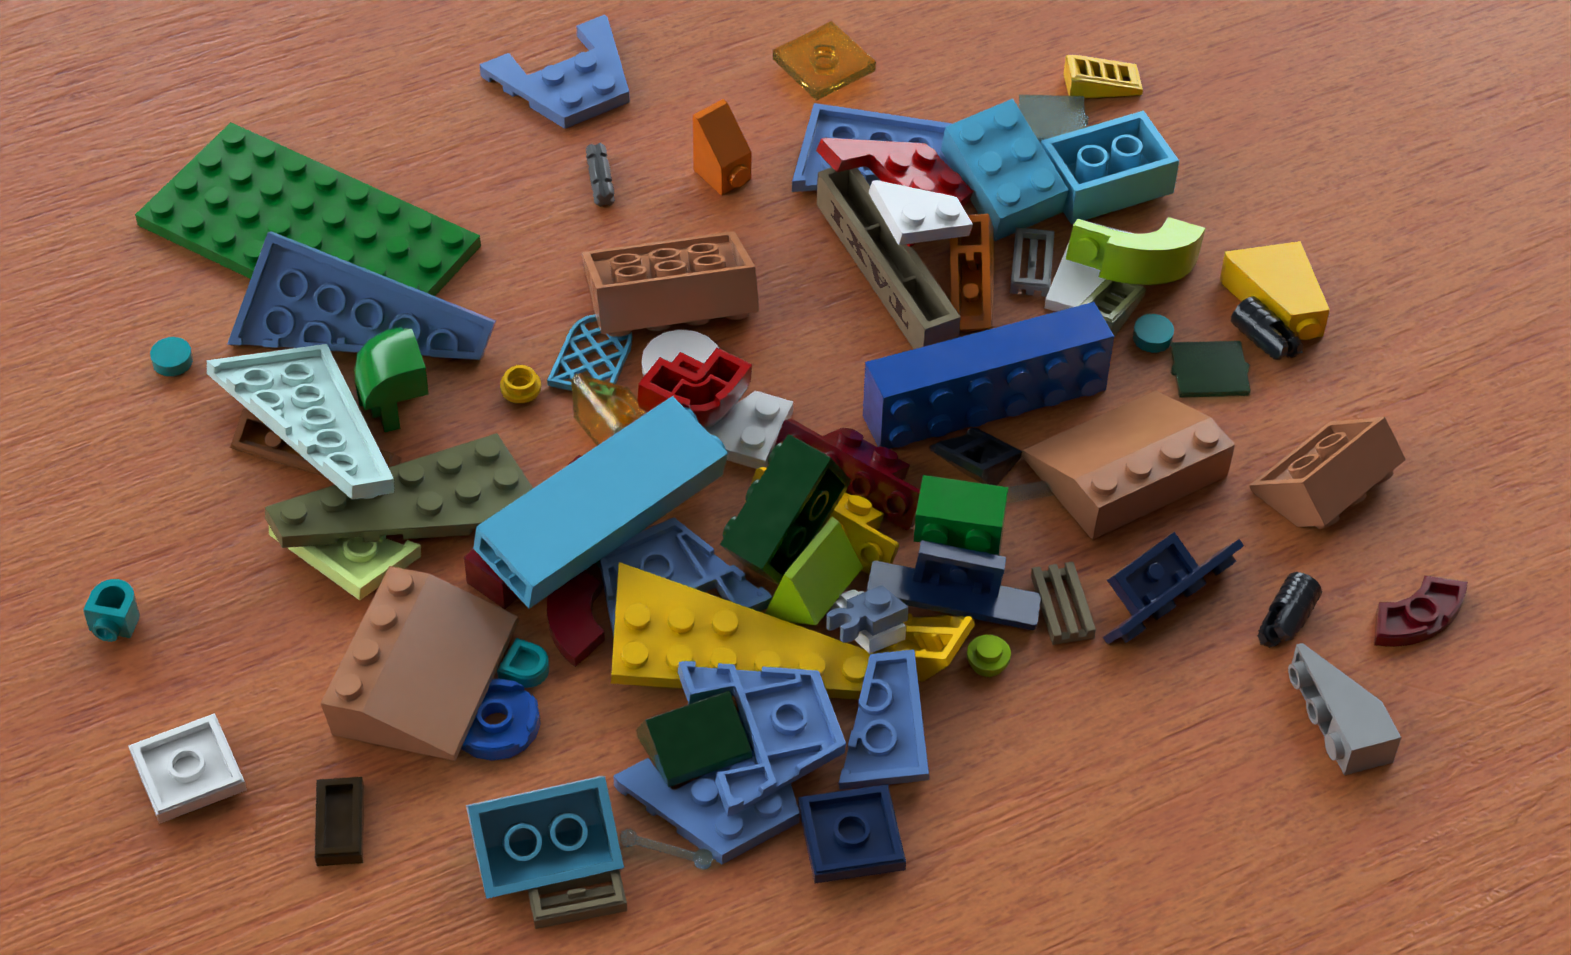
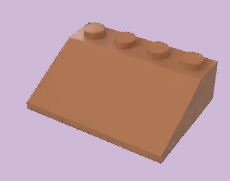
(671, 283)
(1131, 461)
(418, 666)

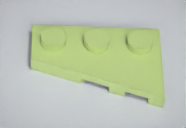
(358, 564)

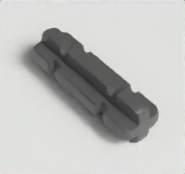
(600, 174)

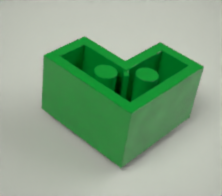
(961, 514)

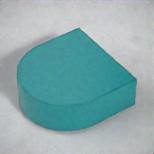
(525, 664)

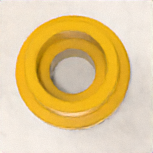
(520, 384)

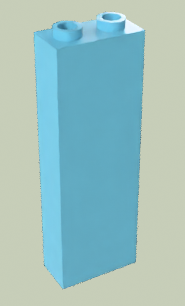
(600, 501)

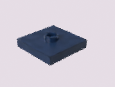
(851, 833)

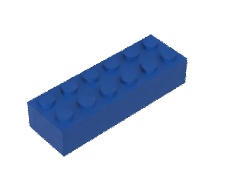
(987, 376)

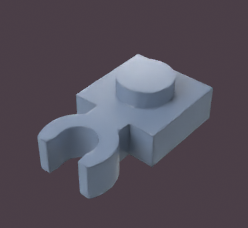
(869, 611)

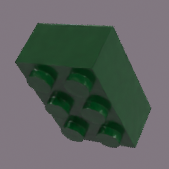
(785, 508)

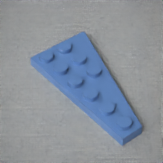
(849, 123)
(318, 299)

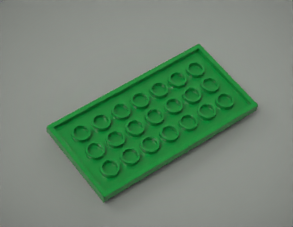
(255, 186)

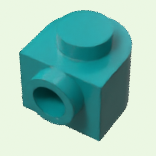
(112, 610)

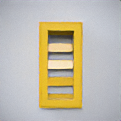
(1092, 76)

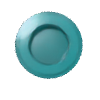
(1153, 333)
(171, 356)

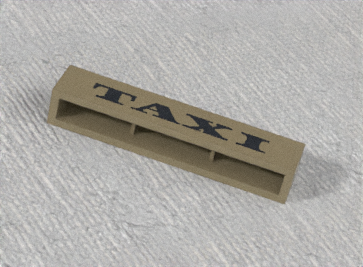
(890, 268)

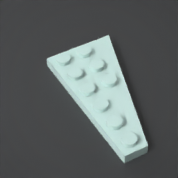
(312, 410)

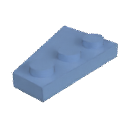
(888, 726)

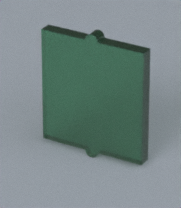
(1210, 369)

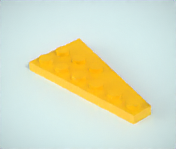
(673, 623)

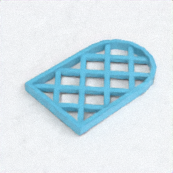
(558, 381)

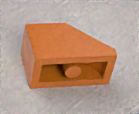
(720, 148)

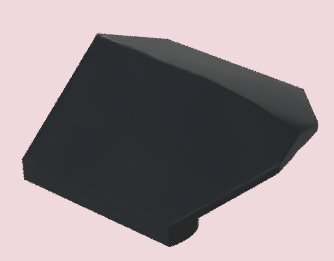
(978, 455)

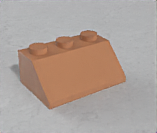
(1330, 471)

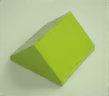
(816, 577)

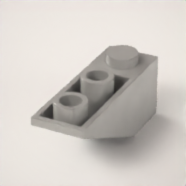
(1351, 718)

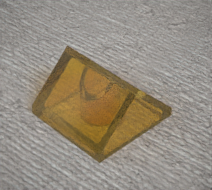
(603, 407)

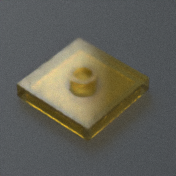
(824, 60)

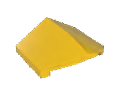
(933, 640)

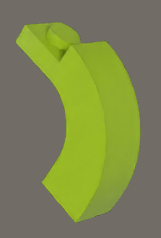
(1137, 258)

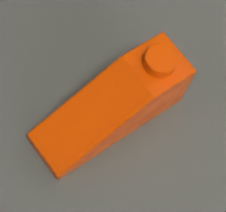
(973, 275)

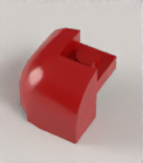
(705, 388)

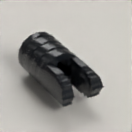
(1266, 329)
(1289, 609)

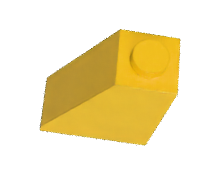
(1281, 281)

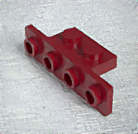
(873, 470)

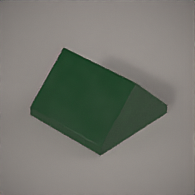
(695, 739)

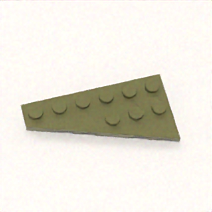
(431, 499)

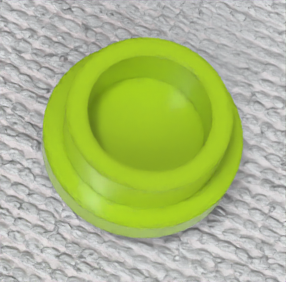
(988, 655)

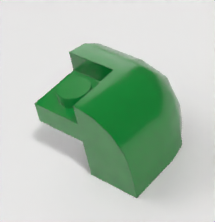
(389, 372)

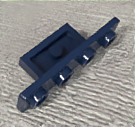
(1158, 577)
(958, 584)

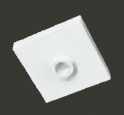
(187, 768)

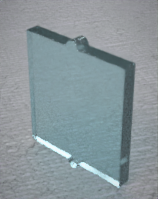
(1052, 114)

